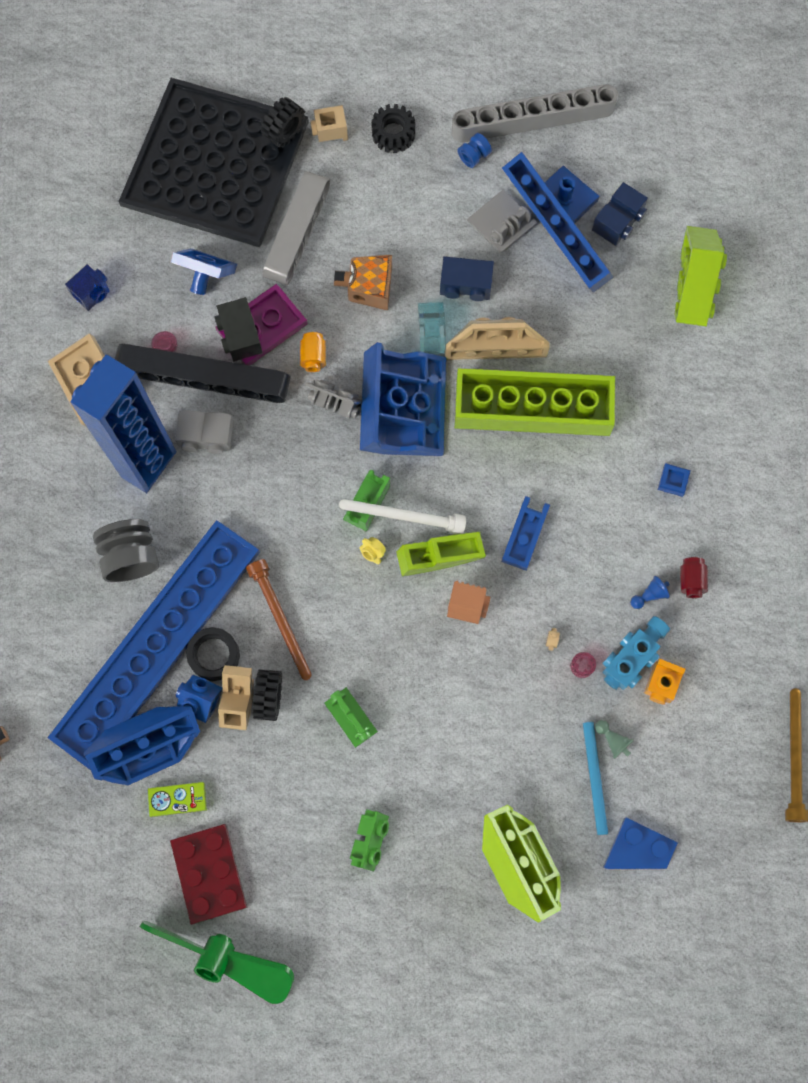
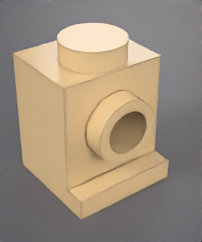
(329, 124)

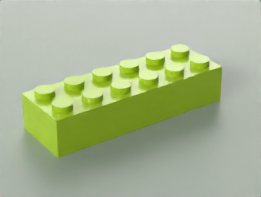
(535, 402)

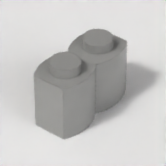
(204, 430)

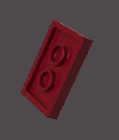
(208, 874)

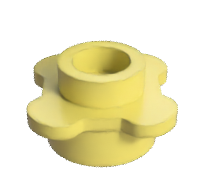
(372, 550)

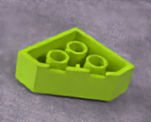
(698, 282)

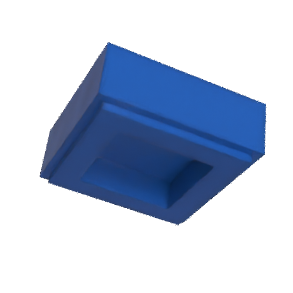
(674, 480)

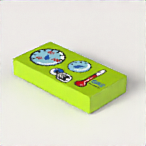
(177, 799)

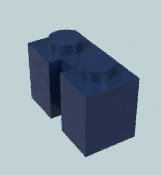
(621, 212)
(466, 278)

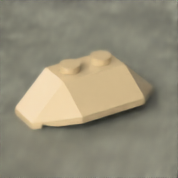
(496, 340)

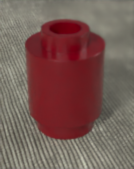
(694, 577)

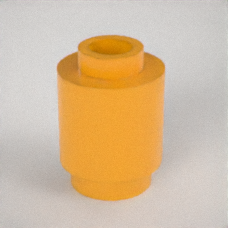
(313, 352)

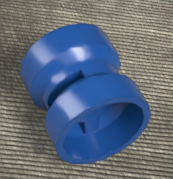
(474, 150)

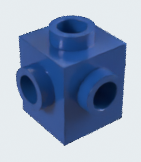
(200, 695)

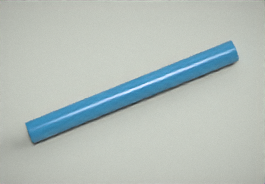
(595, 778)

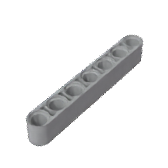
(543, 105)

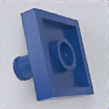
(572, 193)
(204, 266)

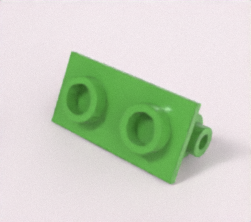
(350, 717)
(367, 853)

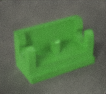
(371, 491)

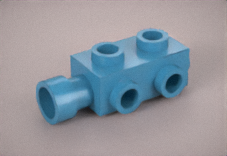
(633, 657)

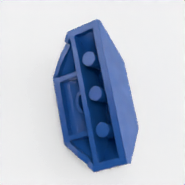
(142, 745)

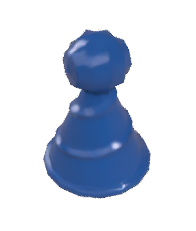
(654, 591)

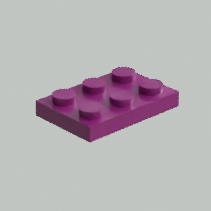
(274, 320)

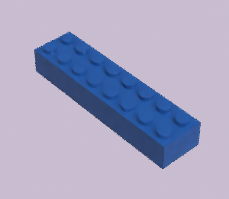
(124, 422)

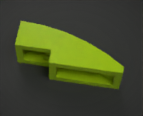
(440, 553)

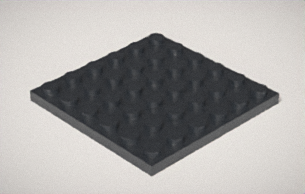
(210, 164)

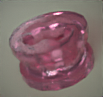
(591, 664)

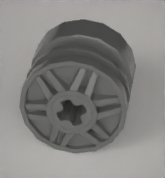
(125, 550)

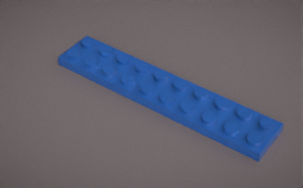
(156, 640)

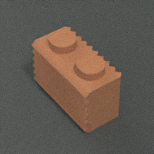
(468, 602)

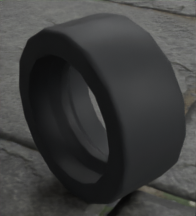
(202, 636)

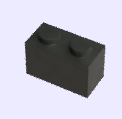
(238, 328)

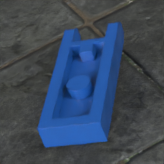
(524, 535)

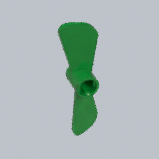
(261, 976)

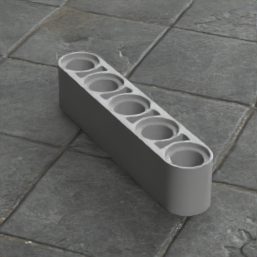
(296, 228)

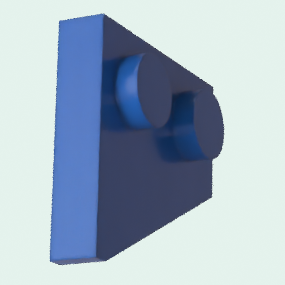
(639, 848)

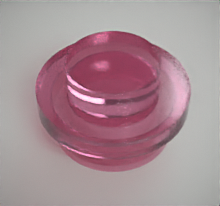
(164, 341)

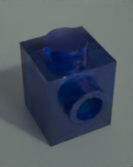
(88, 287)

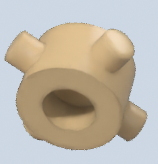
(552, 639)

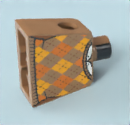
(367, 280)

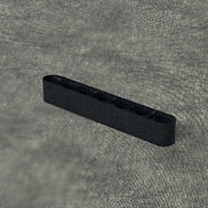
(205, 373)

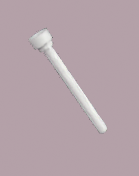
(454, 524)

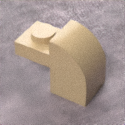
(236, 697)

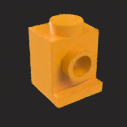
(668, 671)

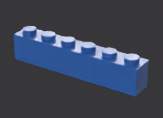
(557, 222)

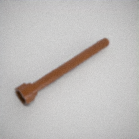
(259, 572)

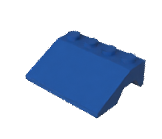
(403, 403)

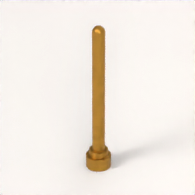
(796, 809)

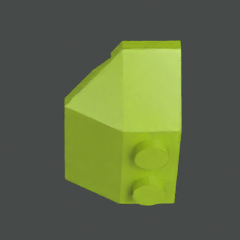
(521, 863)

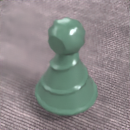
(616, 741)

